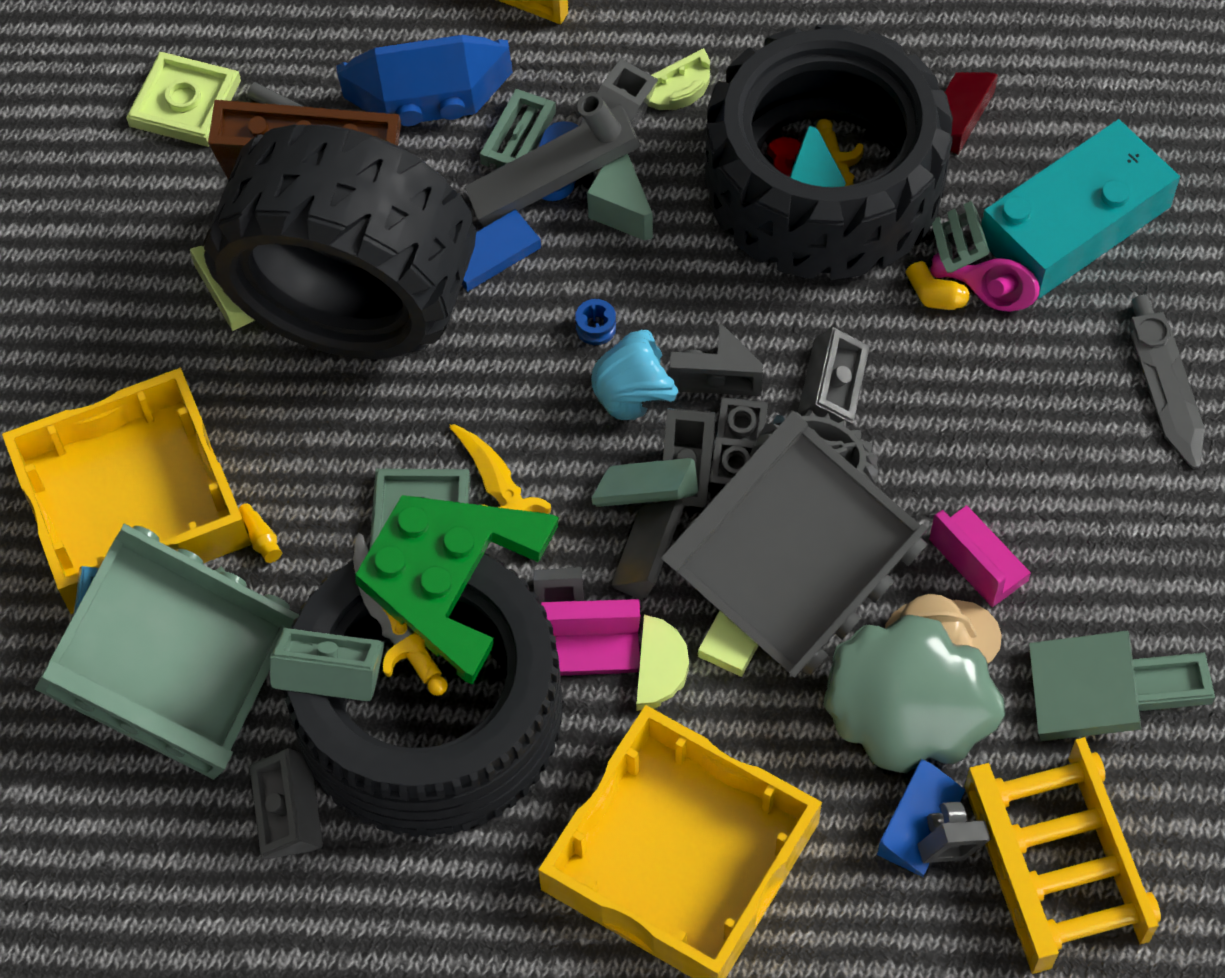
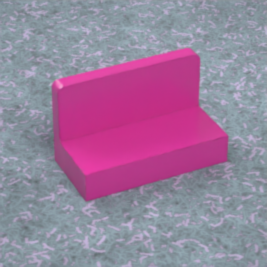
(978, 554)
(596, 636)

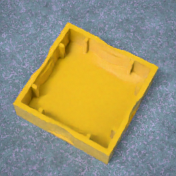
(128, 463)
(680, 847)

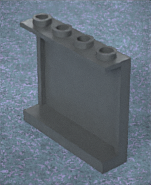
(796, 546)

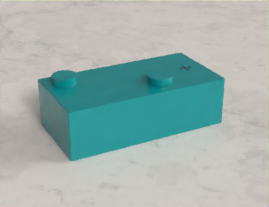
(1080, 206)

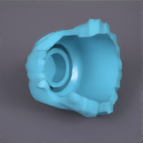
(630, 376)

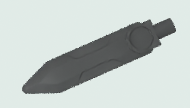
(1167, 381)

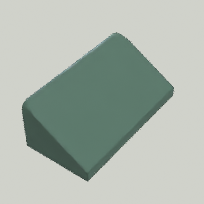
(647, 482)
(326, 664)

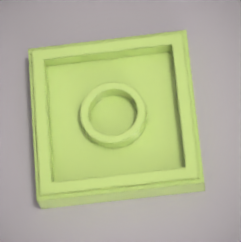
(181, 97)

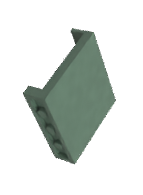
(167, 650)

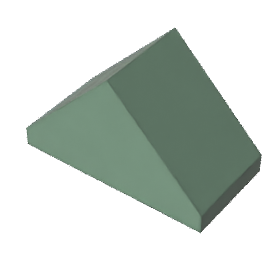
(620, 201)

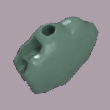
(911, 694)

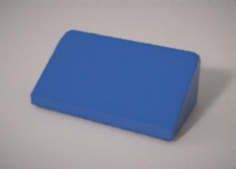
(909, 822)

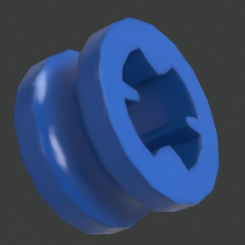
(592, 309)

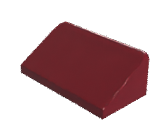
(968, 98)

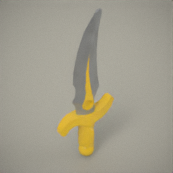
(406, 641)

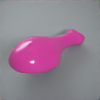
(996, 282)

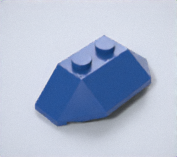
(427, 77)

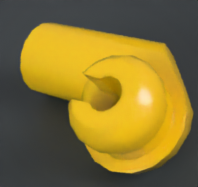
(936, 292)

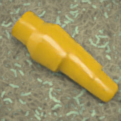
(260, 534)

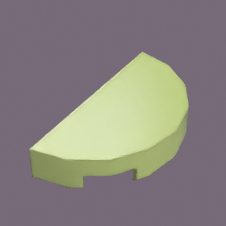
(681, 82)
(662, 663)

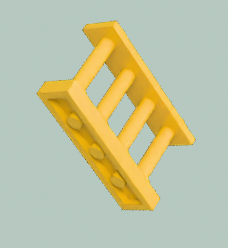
(1026, 889)

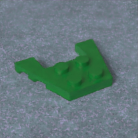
(428, 559)

